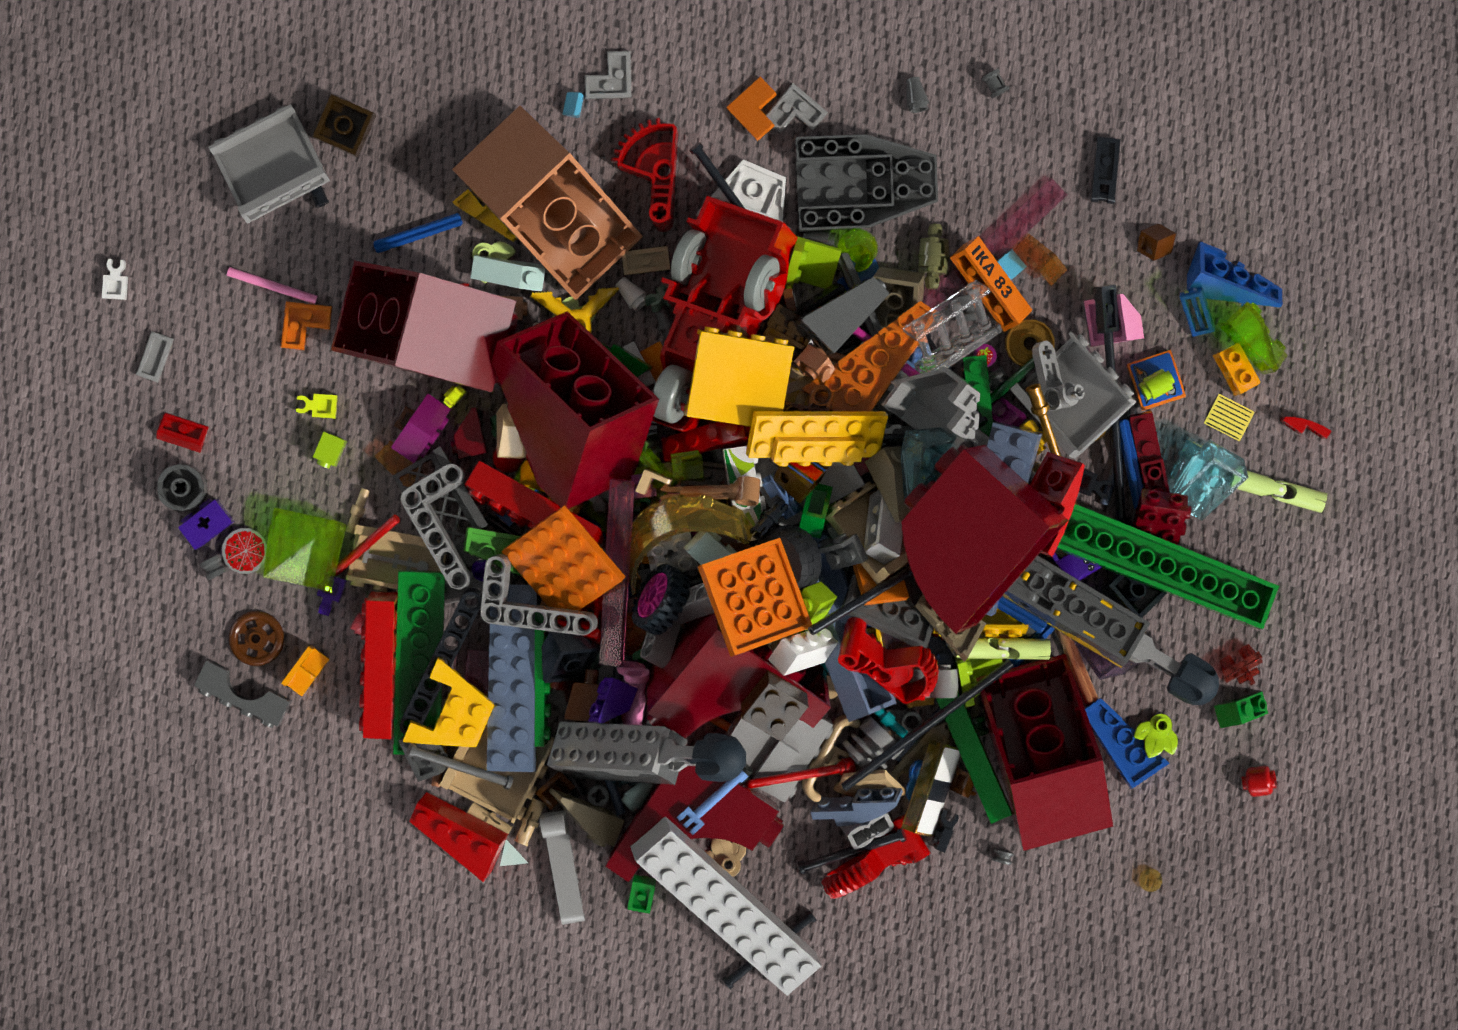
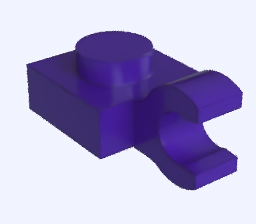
(329, 597)

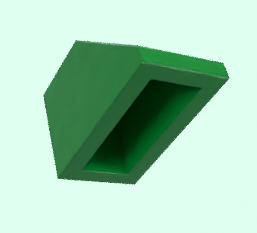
(816, 510)

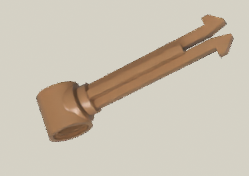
(744, 491)

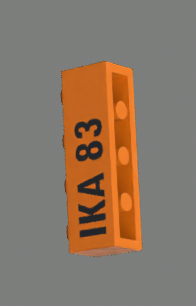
(1004, 300)

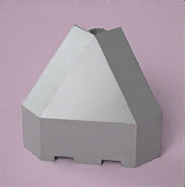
(935, 401)

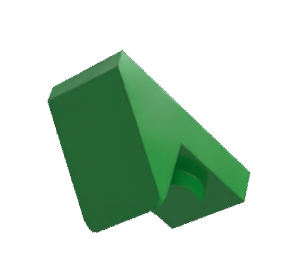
(641, 894)

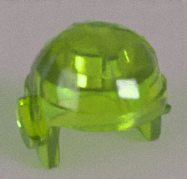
(860, 246)

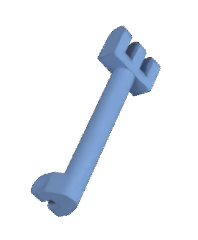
(694, 816)

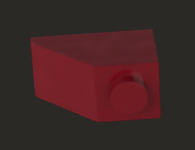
(469, 437)

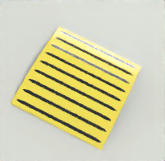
(1229, 417)

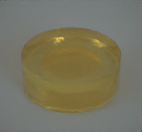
(1150, 880)

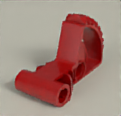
(647, 167)
(887, 667)
(870, 865)

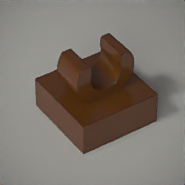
(962, 783)

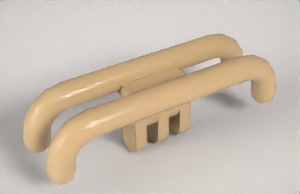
(828, 755)

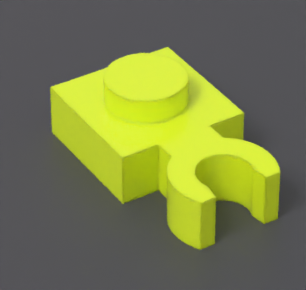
(453, 395)
(322, 405)

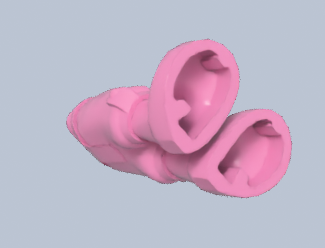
(636, 676)

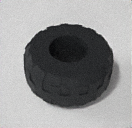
(801, 553)

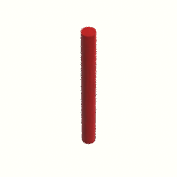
(367, 543)

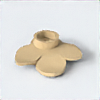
(725, 851)

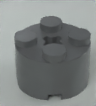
(195, 487)

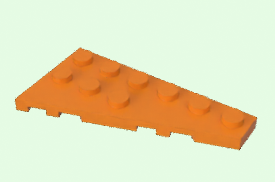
(867, 371)

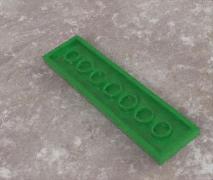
(418, 634)

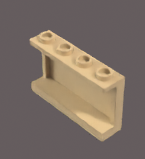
(380, 572)

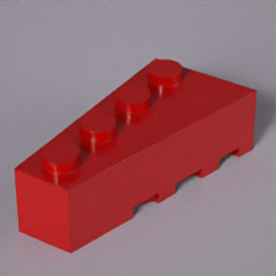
(459, 834)

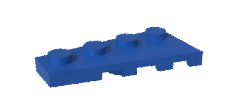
(1121, 746)

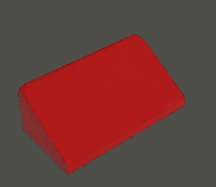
(182, 432)

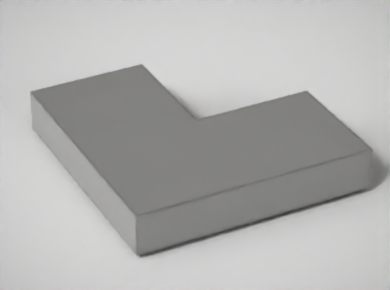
(616, 83)
(795, 103)

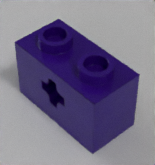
(198, 535)

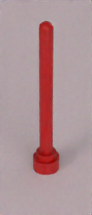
(844, 766)

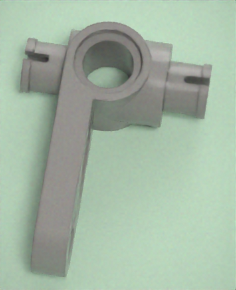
(1049, 377)

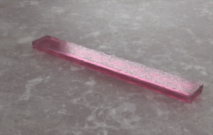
(1004, 237)
(618, 549)

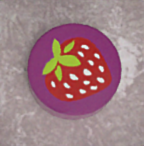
(986, 350)

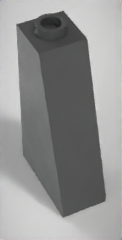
(841, 316)

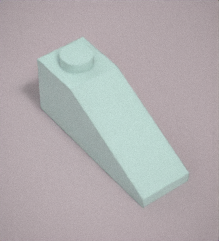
(508, 272)

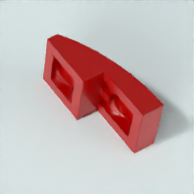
(1300, 424)

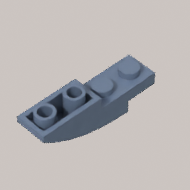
(864, 807)

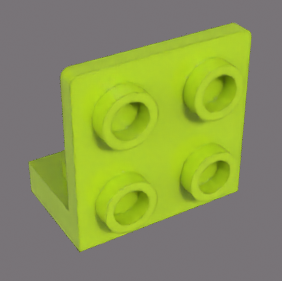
(813, 263)
(971, 669)

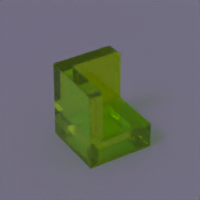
(687, 466)

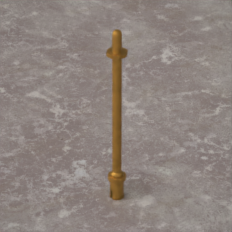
(1040, 408)

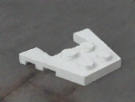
(756, 189)

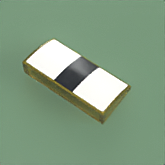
(931, 788)

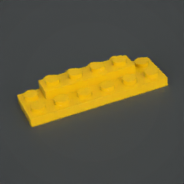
(816, 436)

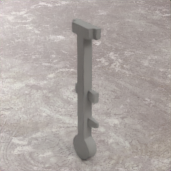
(421, 565)

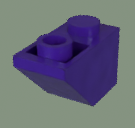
(612, 700)

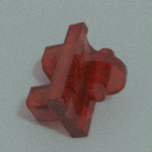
(1250, 660)

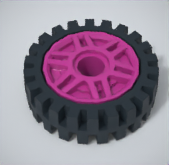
(660, 599)

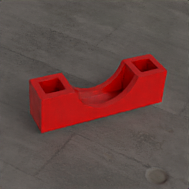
(706, 438)

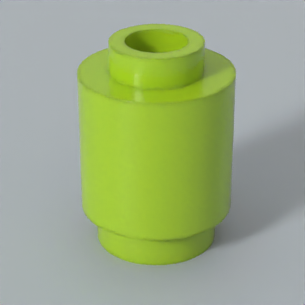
(1156, 384)

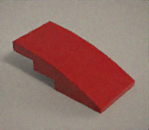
(1059, 483)

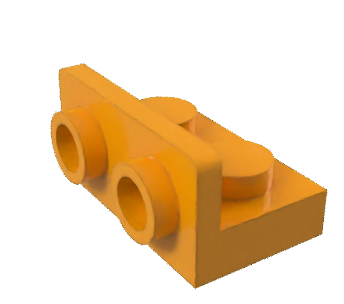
(1236, 369)

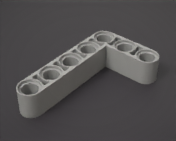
(434, 525)
(527, 611)
(659, 648)
(564, 873)

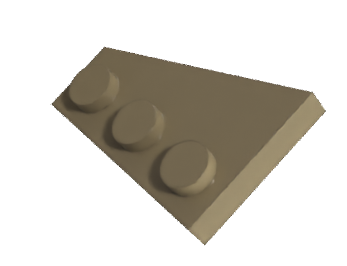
(961, 642)

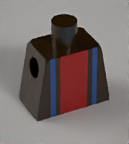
(799, 479)

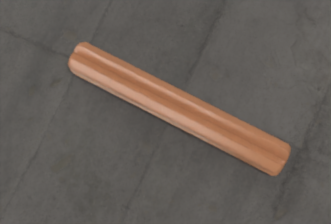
(1078, 668)

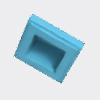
(573, 104)
(1011, 264)

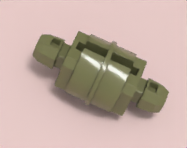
(933, 256)

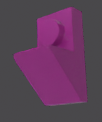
(1007, 413)

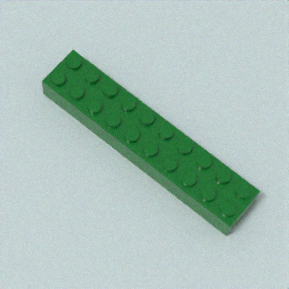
(1168, 567)

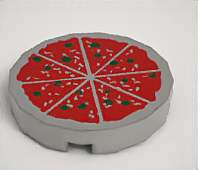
(244, 550)

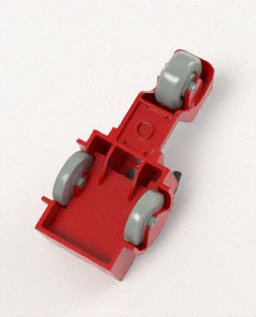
(724, 278)

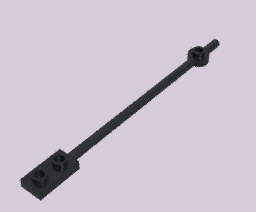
(1107, 323)

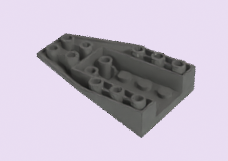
(860, 181)

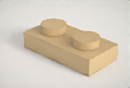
(646, 260)

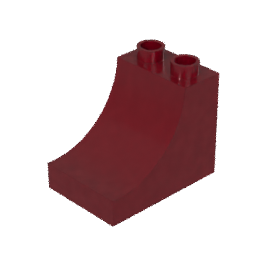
(708, 683)
(739, 817)

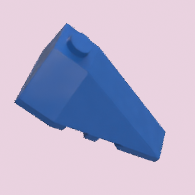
(1228, 281)

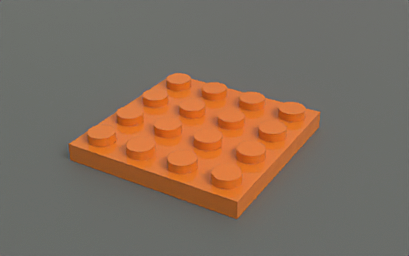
(563, 562)
(755, 596)

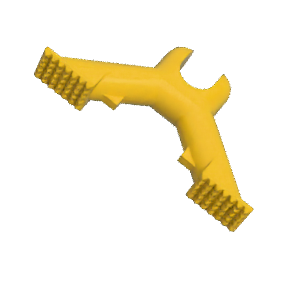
(582, 315)

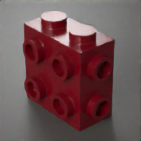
(1162, 514)

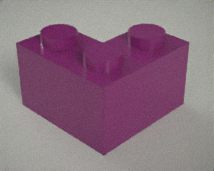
(422, 429)

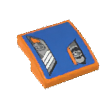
(1144, 367)

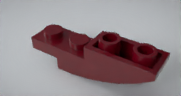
(1148, 452)

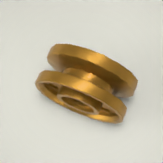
(1015, 340)

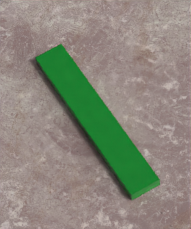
(977, 762)

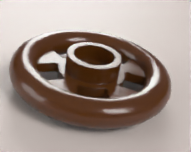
(240, 650)

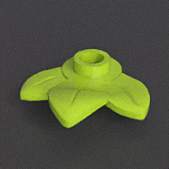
(1156, 739)

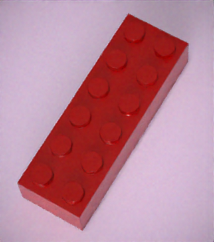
(516, 500)
(380, 665)

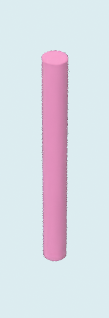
(271, 285)

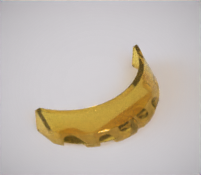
(682, 515)

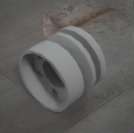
(871, 745)

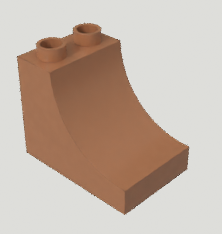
(548, 202)

